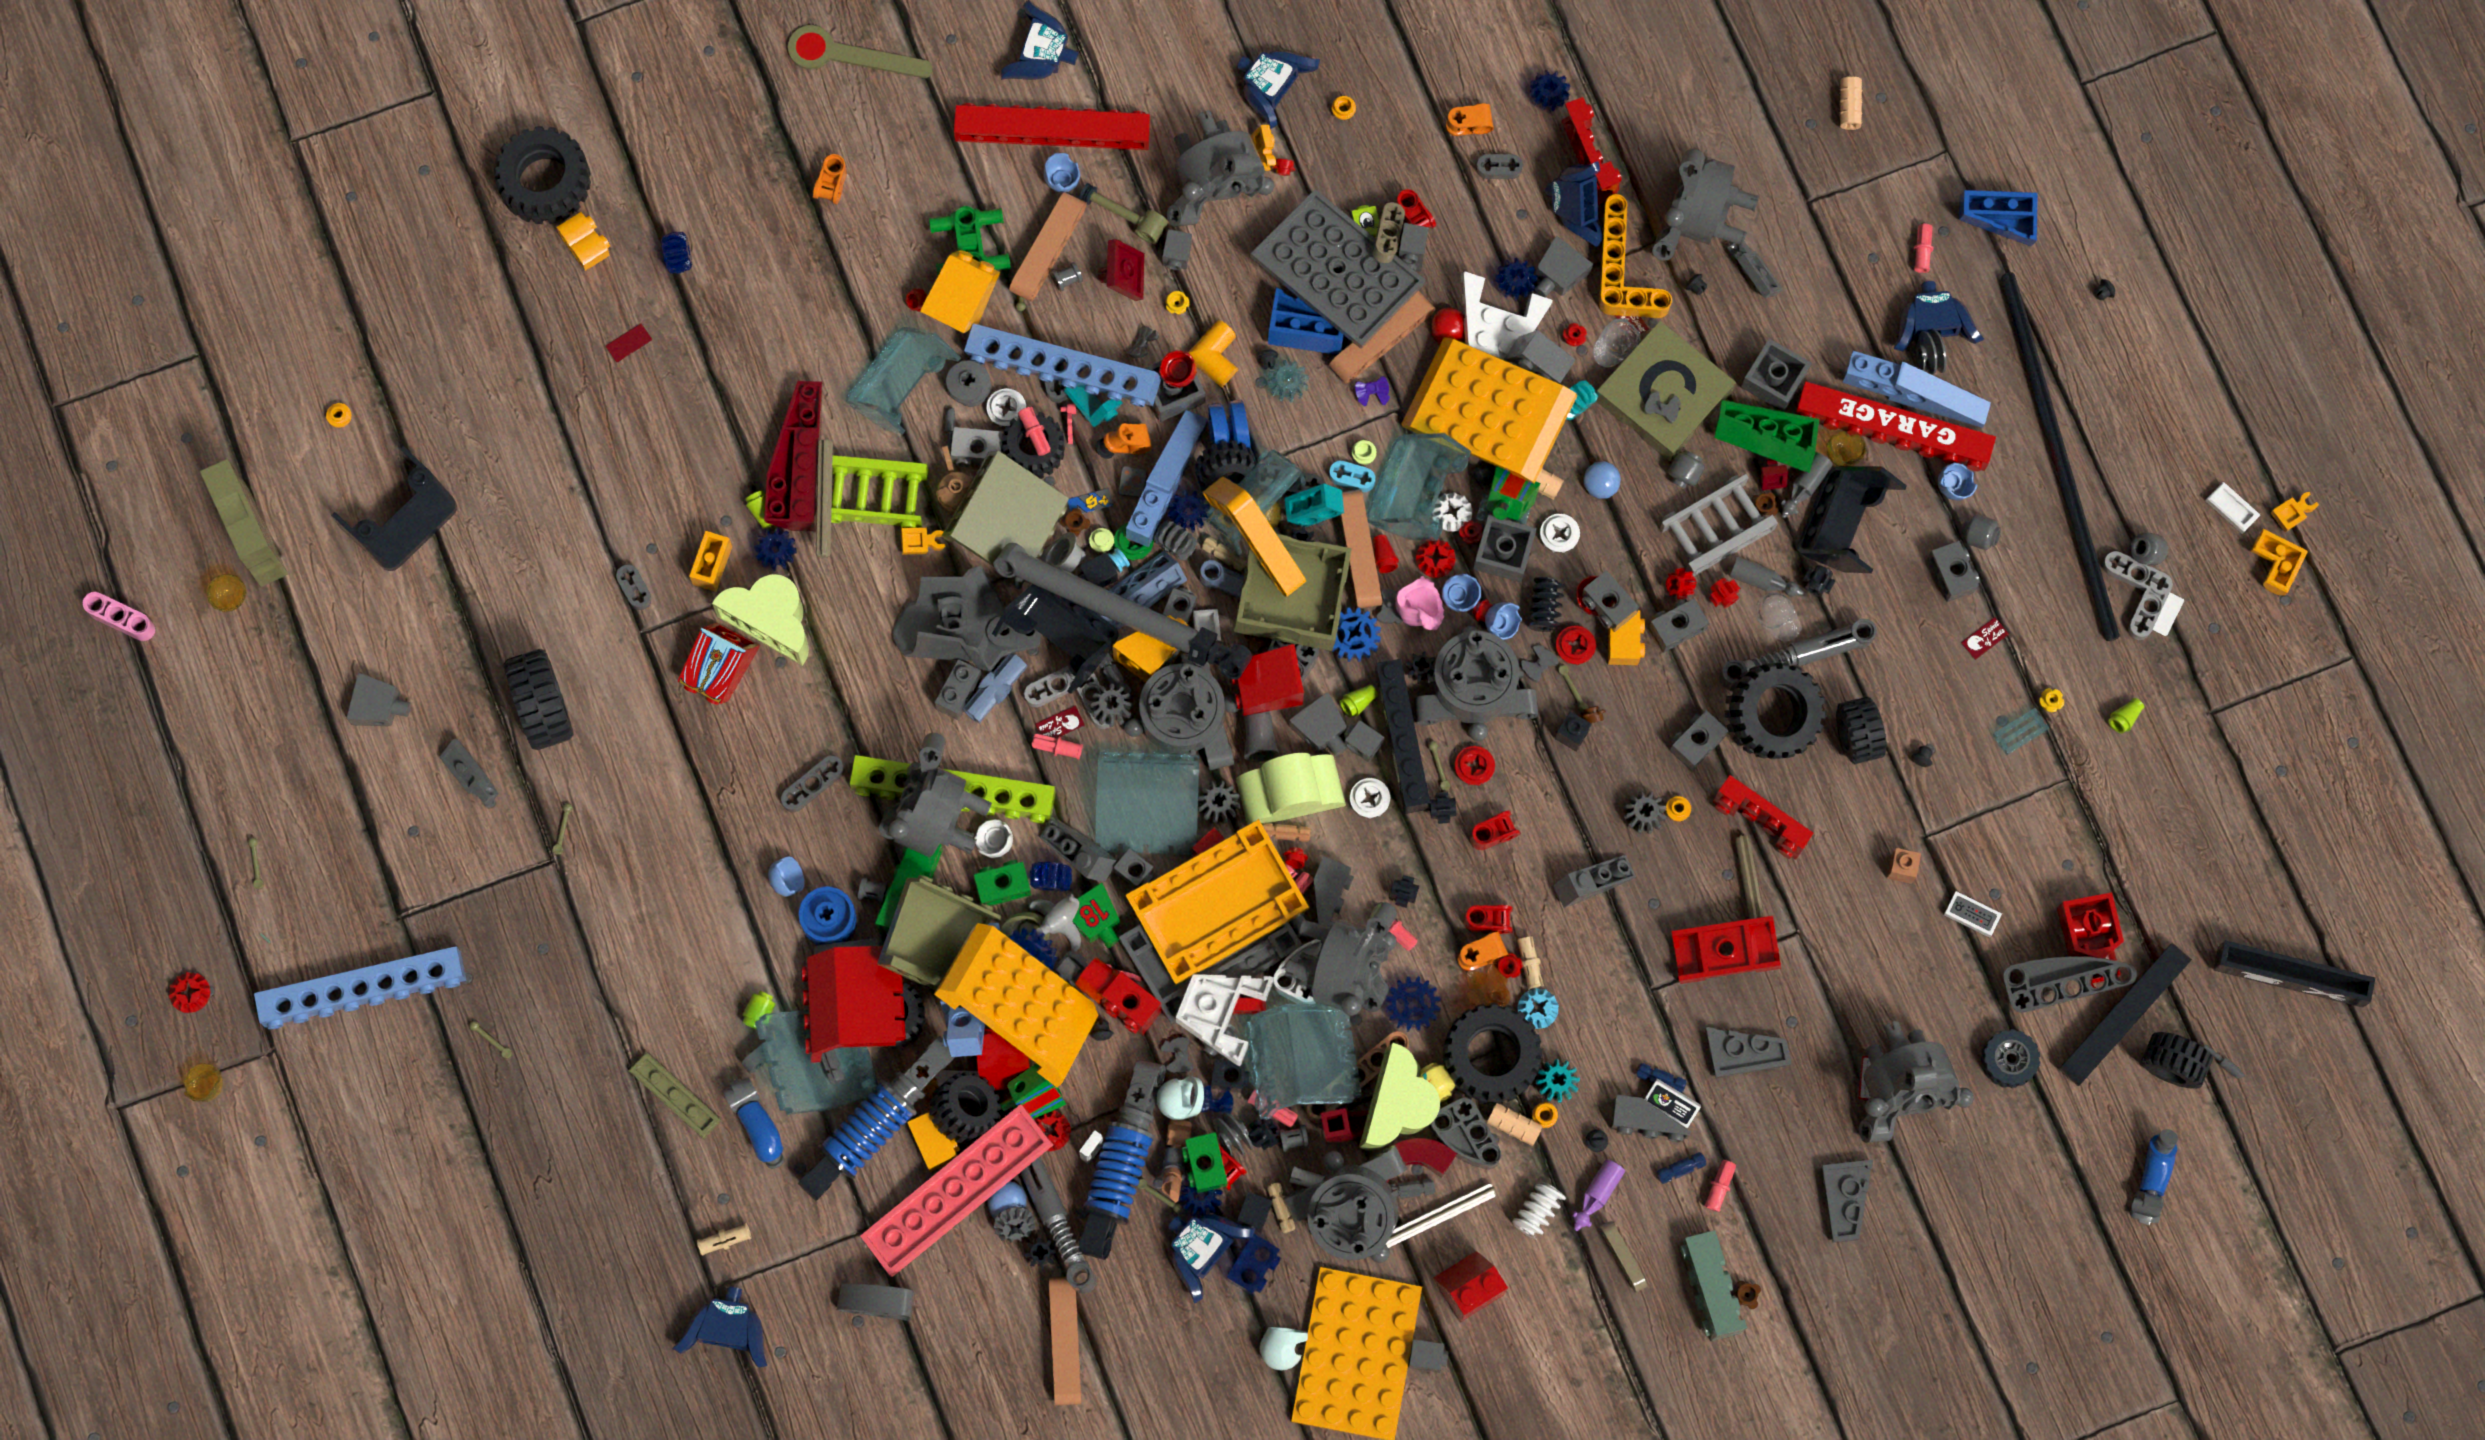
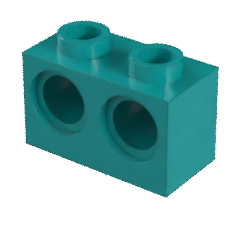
(1314, 505)

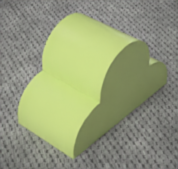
(767, 613)
(1290, 788)
(1399, 1100)

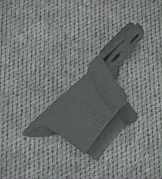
(956, 621)

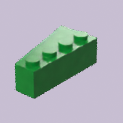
(1769, 433)
(910, 867)

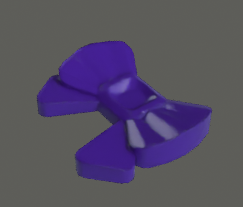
(1380, 387)

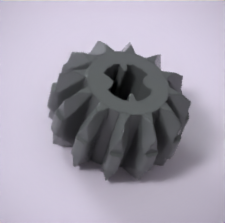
(1175, 540)
(1121, 709)
(1209, 800)
(1645, 822)

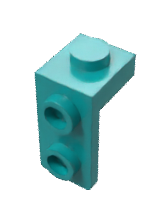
(1091, 407)

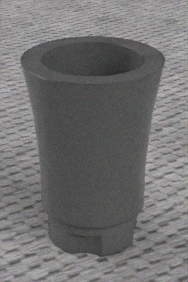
(1259, 738)

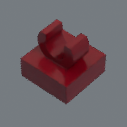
(1773, 476)

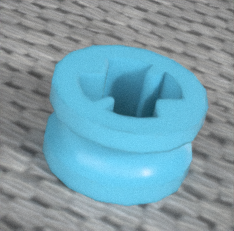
(1118, 560)

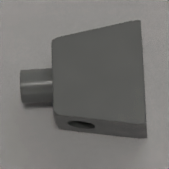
(1561, 269)
(375, 703)
(1321, 725)

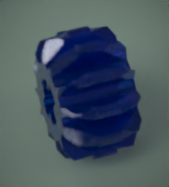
(1557, 86)
(676, 252)
(1521, 285)
(1179, 511)
(784, 545)
(1050, 876)
(1200, 1205)

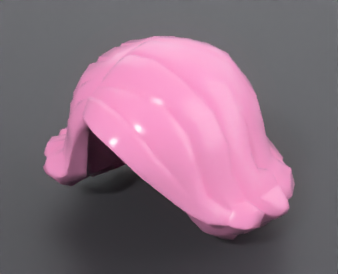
(1420, 604)

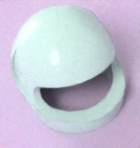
(1174, 1098)
(1278, 1347)

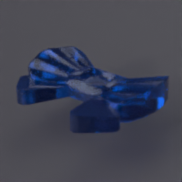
(1223, 1105)

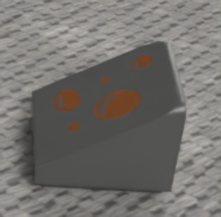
(1132, 481)

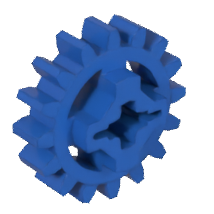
(1362, 640)

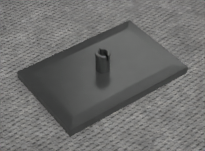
(1333, 269)

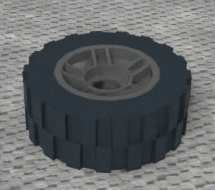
(2019, 1047)

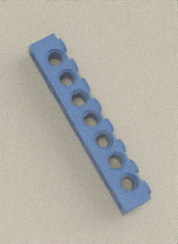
(983, 337)
(269, 1001)

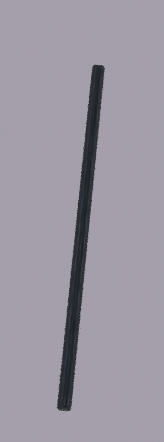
(2060, 457)

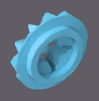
(1539, 996)

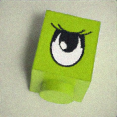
(1366, 218)

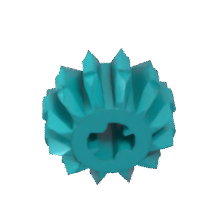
(1585, 398)
(1558, 1072)

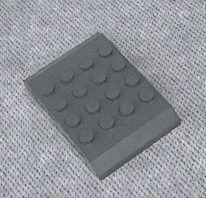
(1248, 961)

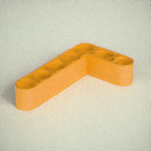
(1616, 267)
(1257, 532)

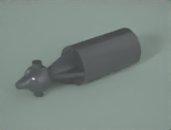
(1806, 484)
(1762, 577)

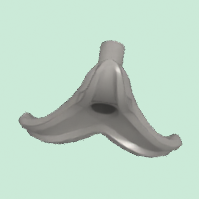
(1059, 918)

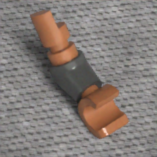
(1173, 1165)

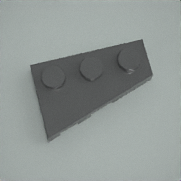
(1745, 1053)
(1845, 1197)

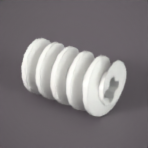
(1538, 1209)

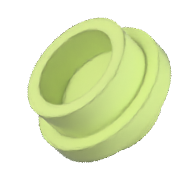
(1364, 452)
(1101, 540)

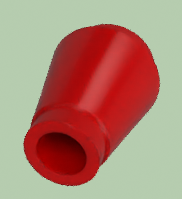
(1384, 555)

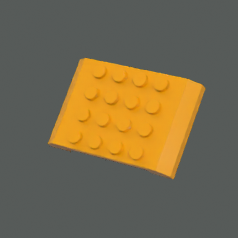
(1490, 408)
(1218, 902)
(1019, 1000)

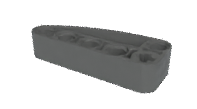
(2057, 975)

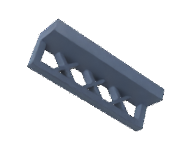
(1154, 587)

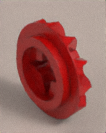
(1426, 564)
(1570, 635)
(1485, 761)
(197, 1000)
(1062, 1128)

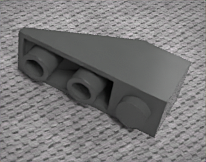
(1078, 850)
(1593, 880)
(1328, 888)
(1640, 1116)

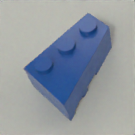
(2001, 213)
(1300, 327)

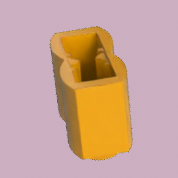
(583, 241)

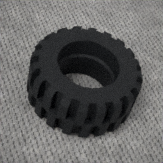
(533, 147)
(538, 699)
(1806, 710)
(1510, 1024)

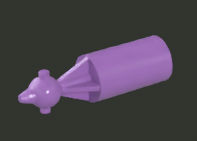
(1598, 1192)

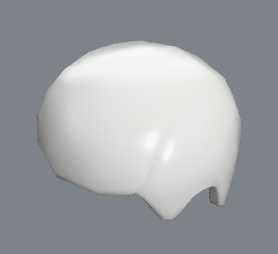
(994, 838)

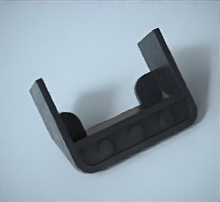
(1838, 512)
(410, 525)
(1066, 624)

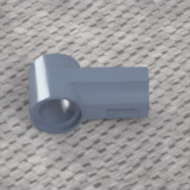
(1226, 580)

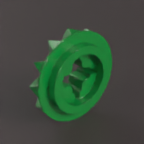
(1122, 543)

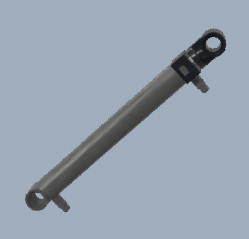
(1199, 644)

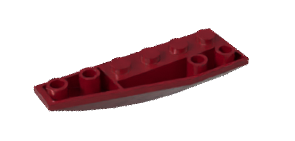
(794, 465)

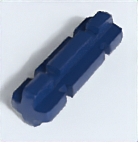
(1645, 1072)
(1681, 1168)

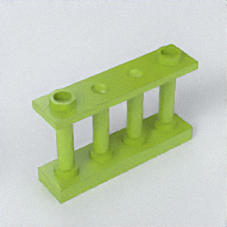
(889, 471)

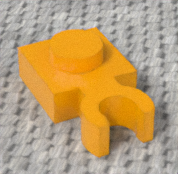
(1264, 144)
(2292, 513)
(917, 541)

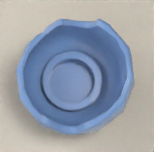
(1061, 172)
(1602, 480)
(1956, 482)
(1461, 592)
(1503, 620)
(786, 876)
(1007, 1197)

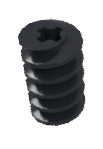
(1545, 604)

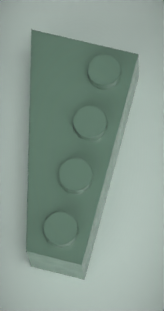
(1712, 1286)

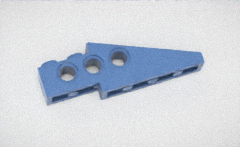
(1915, 388)
(1165, 478)
(964, 1030)

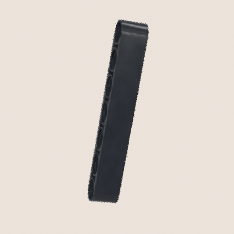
(2125, 1014)

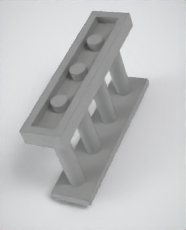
(1719, 550)

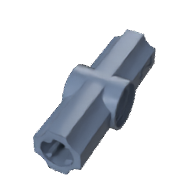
(995, 687)

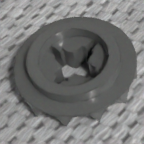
(1013, 1216)

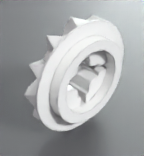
(1000, 399)
(1456, 501)
(1560, 522)
(1372, 787)

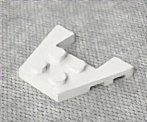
(1492, 328)
(1210, 1005)

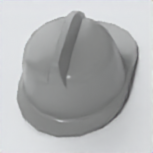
(1064, 553)

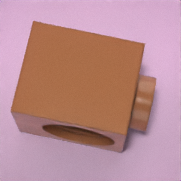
(1903, 865)

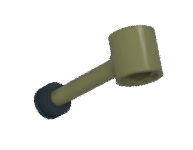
(1148, 226)

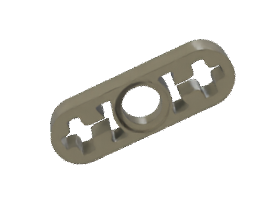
(1395, 226)
(1623, 1256)

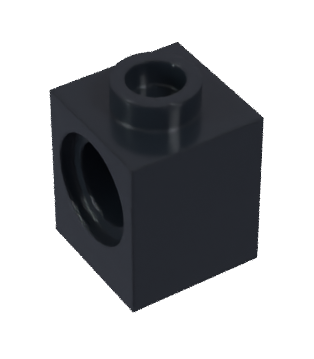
(1099, 571)
(1573, 731)
(1220, 1083)
(1254, 1212)

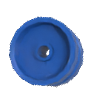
(1228, 428)
(826, 902)

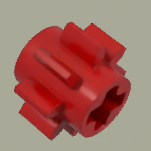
(1681, 583)
(1724, 593)

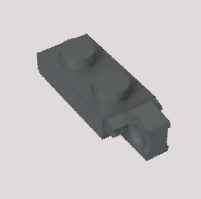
(1756, 269)
(468, 772)

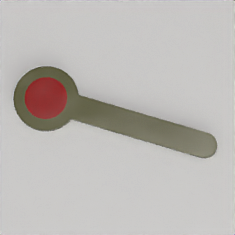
(814, 47)

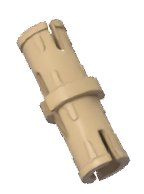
(1530, 962)
(724, 1239)

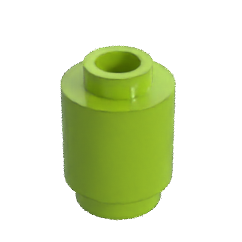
(757, 1007)

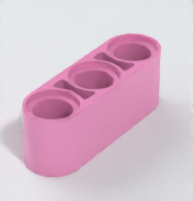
(110, 608)

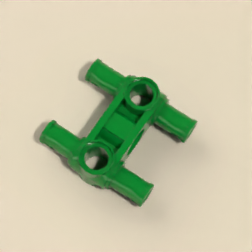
(969, 234)

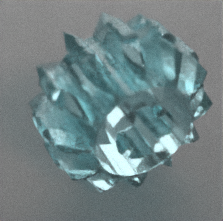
(1291, 372)

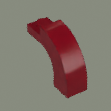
(1343, 1125)
(1426, 1153)

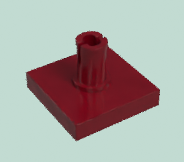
(1124, 270)

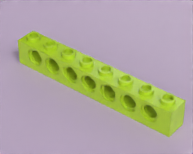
(1043, 795)

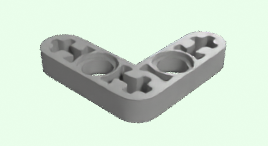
(2150, 591)
(1067, 676)

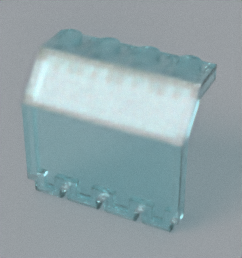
(1147, 801)
(1301, 1057)
(805, 1084)

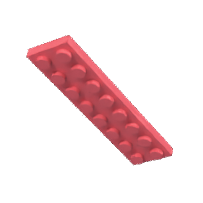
(956, 1190)

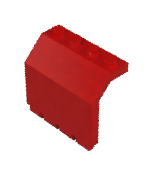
(851, 1001)

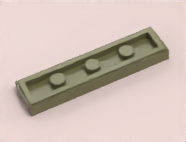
(675, 1095)

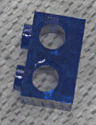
(1248, 1262)

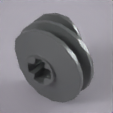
(1930, 352)
(977, 391)
(1231, 1132)

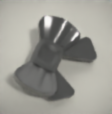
(1145, 335)
(1669, 411)
(1387, 614)
(1546, 659)
(1179, 1047)

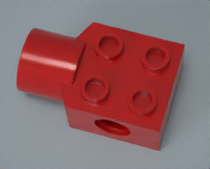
(2091, 928)
(1116, 990)

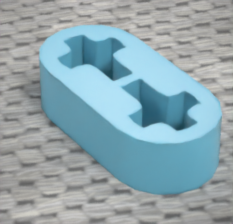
(1354, 471)

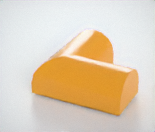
(1208, 353)
(2285, 558)

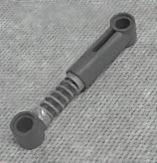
(1808, 650)
(1053, 1215)

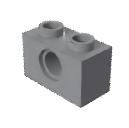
(965, 439)

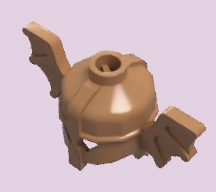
(946, 496)

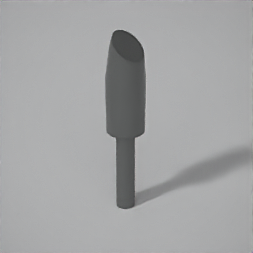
(949, 427)
(2226, 1064)

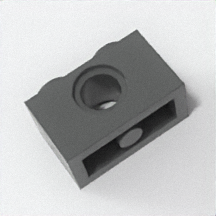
(1413, 245)
(1953, 585)
(1607, 587)
(1671, 636)
(958, 689)
(1691, 753)

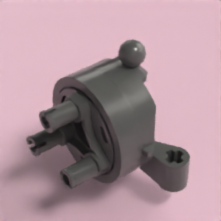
(1215, 169)
(1702, 204)
(1475, 683)
(1185, 712)
(931, 805)
(1348, 962)
(1907, 1082)
(1352, 1206)

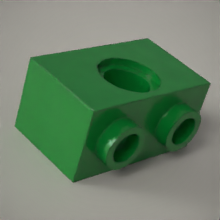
(1016, 889)
(1207, 1147)

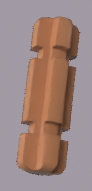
(1287, 832)

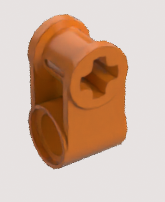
(1473, 120)
(830, 184)
(1129, 439)
(1486, 951)

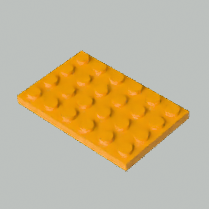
(1356, 1354)

